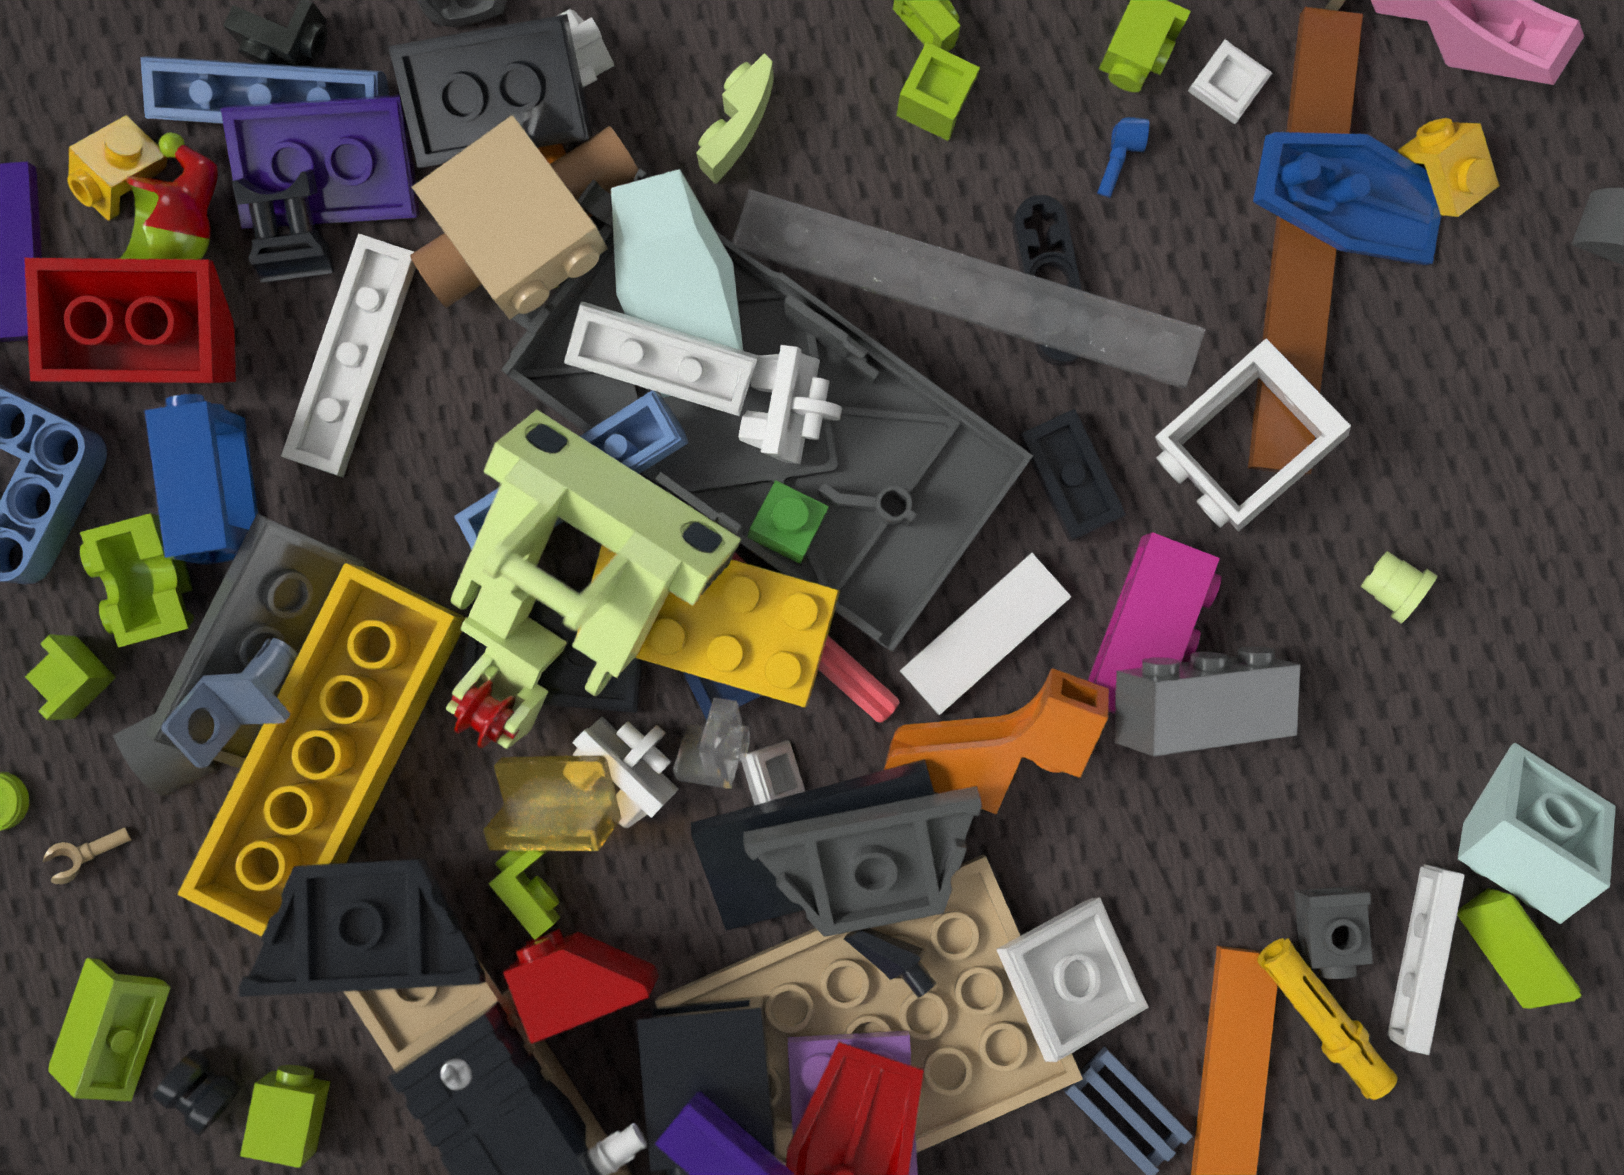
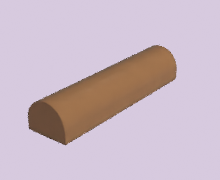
(598, 158)

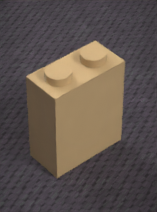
(511, 218)

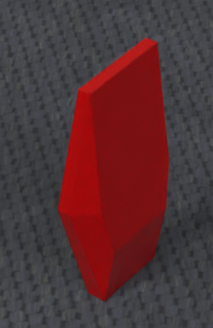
(858, 1117)

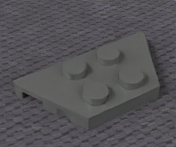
(870, 861)

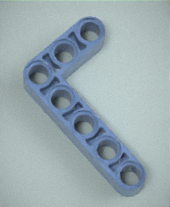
(42, 469)

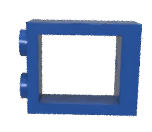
(201, 479)

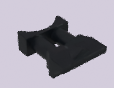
(290, 254)

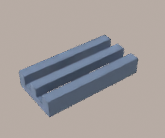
(1164, 1148)

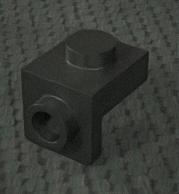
(267, 41)

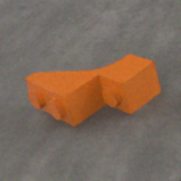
(1052, 730)

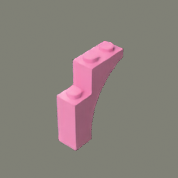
(1496, 35)

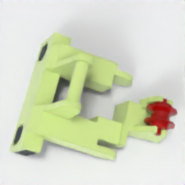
(657, 548)

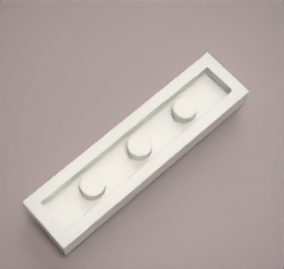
(350, 356)

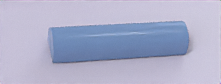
(199, 88)
(634, 436)

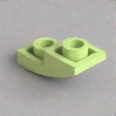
(745, 103)

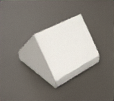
(772, 773)

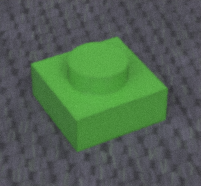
(787, 522)

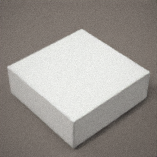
(1229, 81)

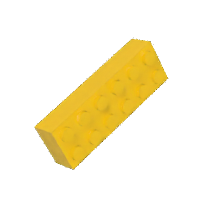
(324, 768)

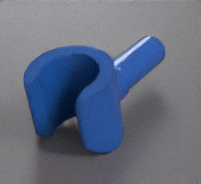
(1127, 135)

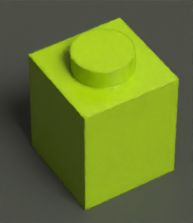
(285, 1116)

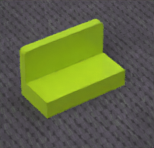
(107, 1033)

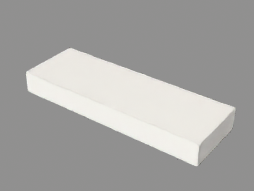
(660, 358)
(985, 633)
(1425, 958)

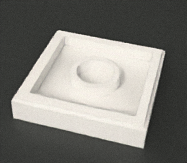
(1072, 979)

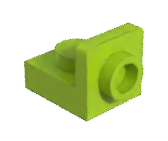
(930, 21)
(528, 900)

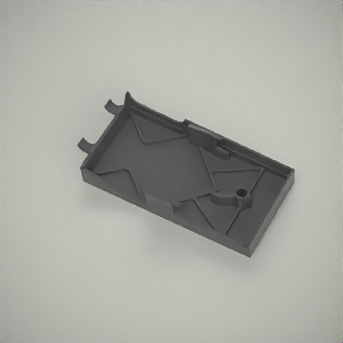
(900, 470)

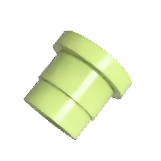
(1398, 585)

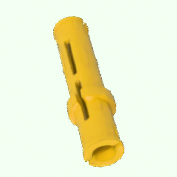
(1343, 1039)

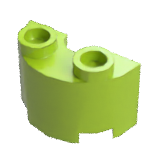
(138, 579)

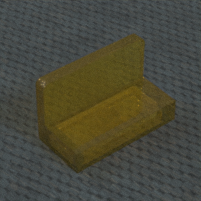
(553, 804)

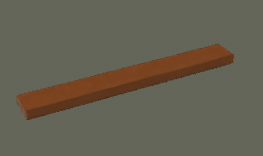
(1300, 262)

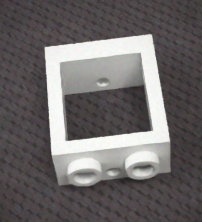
(1293, 391)

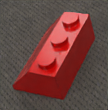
(128, 321)

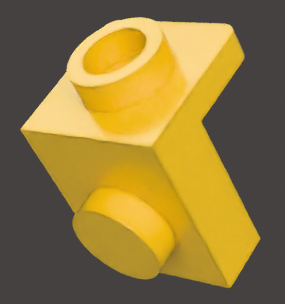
(106, 159)
(1455, 163)

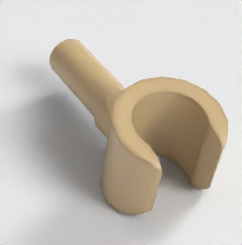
(84, 853)

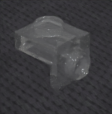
(713, 751)

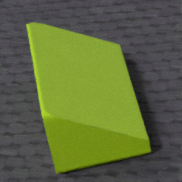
(1517, 950)

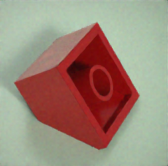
(572, 981)

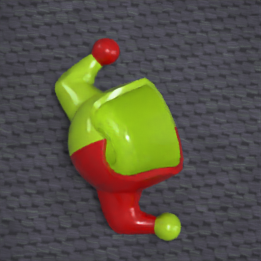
(173, 215)

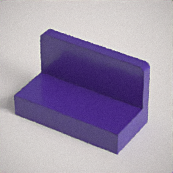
(711, 1143)

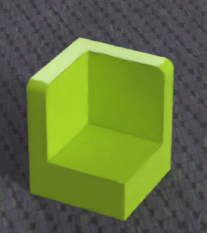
(936, 90)
(68, 677)

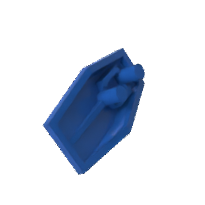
(1350, 194)

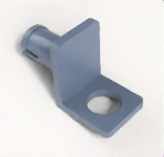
(233, 702)

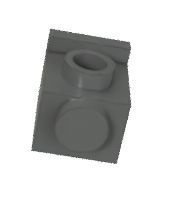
(1317, 917)

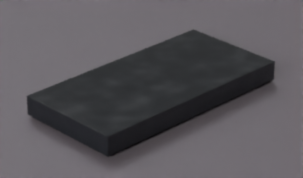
(746, 887)

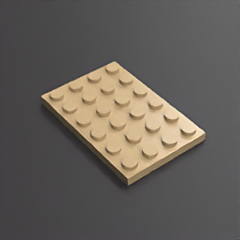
(962, 1032)

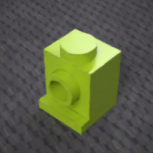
(1143, 42)

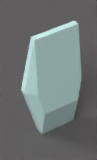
(673, 261)

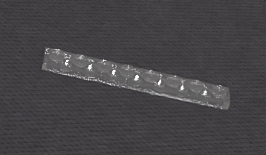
(969, 289)

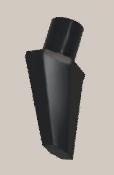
(893, 958)

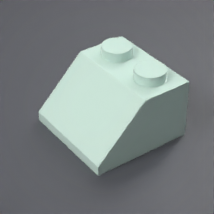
(1540, 836)

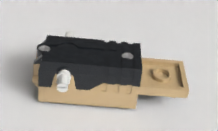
(483, 1086)

